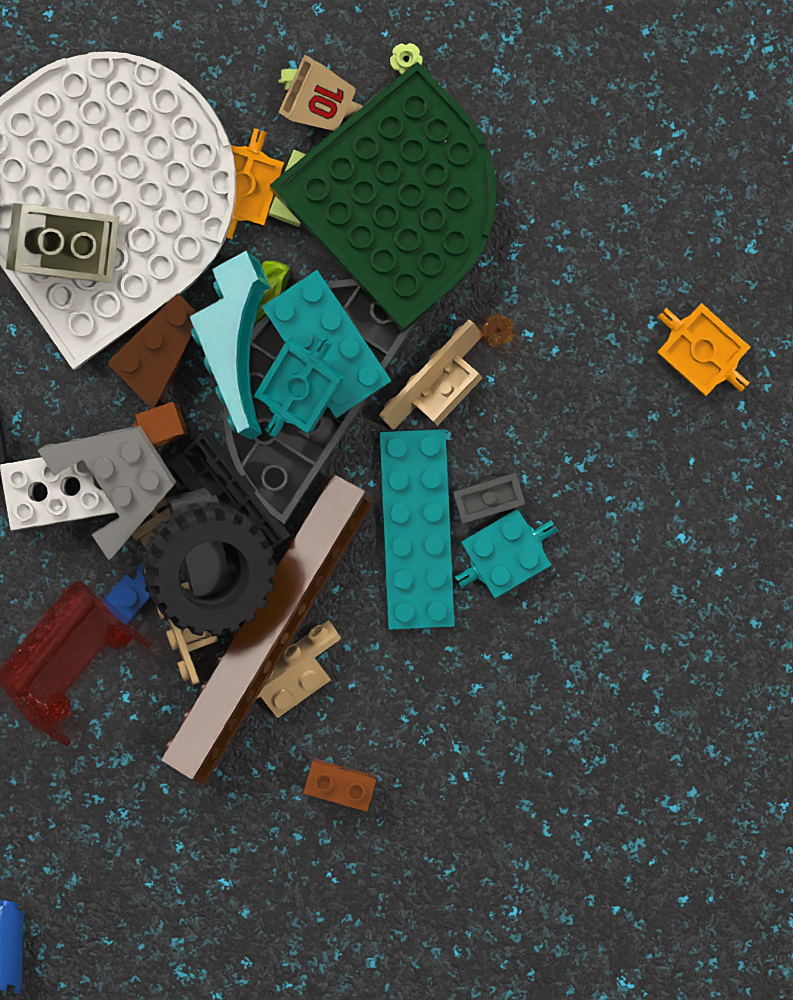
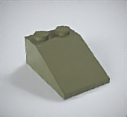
(62, 242)

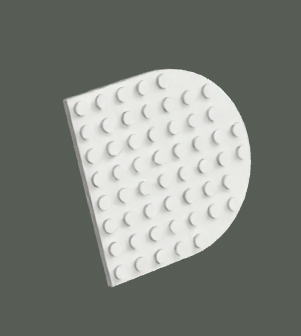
(123, 143)

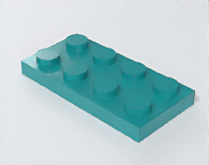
(313, 311)

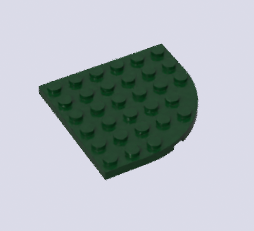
(399, 195)

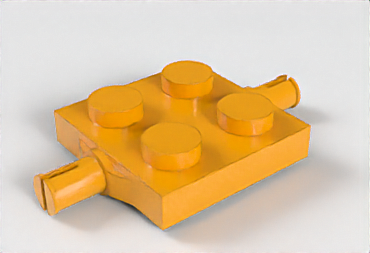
(254, 175)
(703, 350)

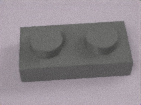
(489, 498)

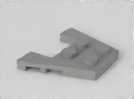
(125, 470)

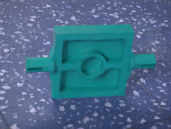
(299, 386)
(506, 553)

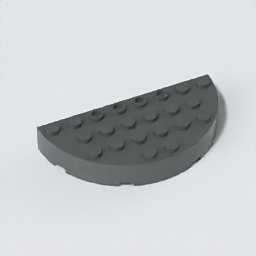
(288, 464)

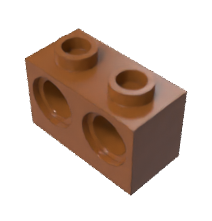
(163, 424)
(340, 784)

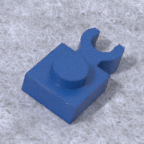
(130, 594)

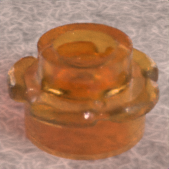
(506, 326)

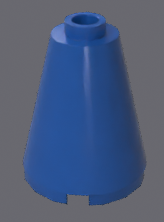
(11, 945)

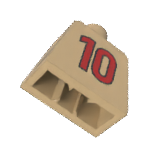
(318, 97)

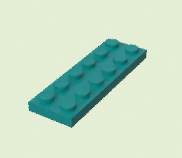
(417, 529)

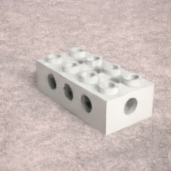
(58, 507)

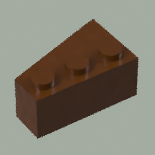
(156, 352)

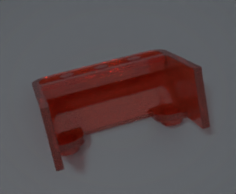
(60, 652)

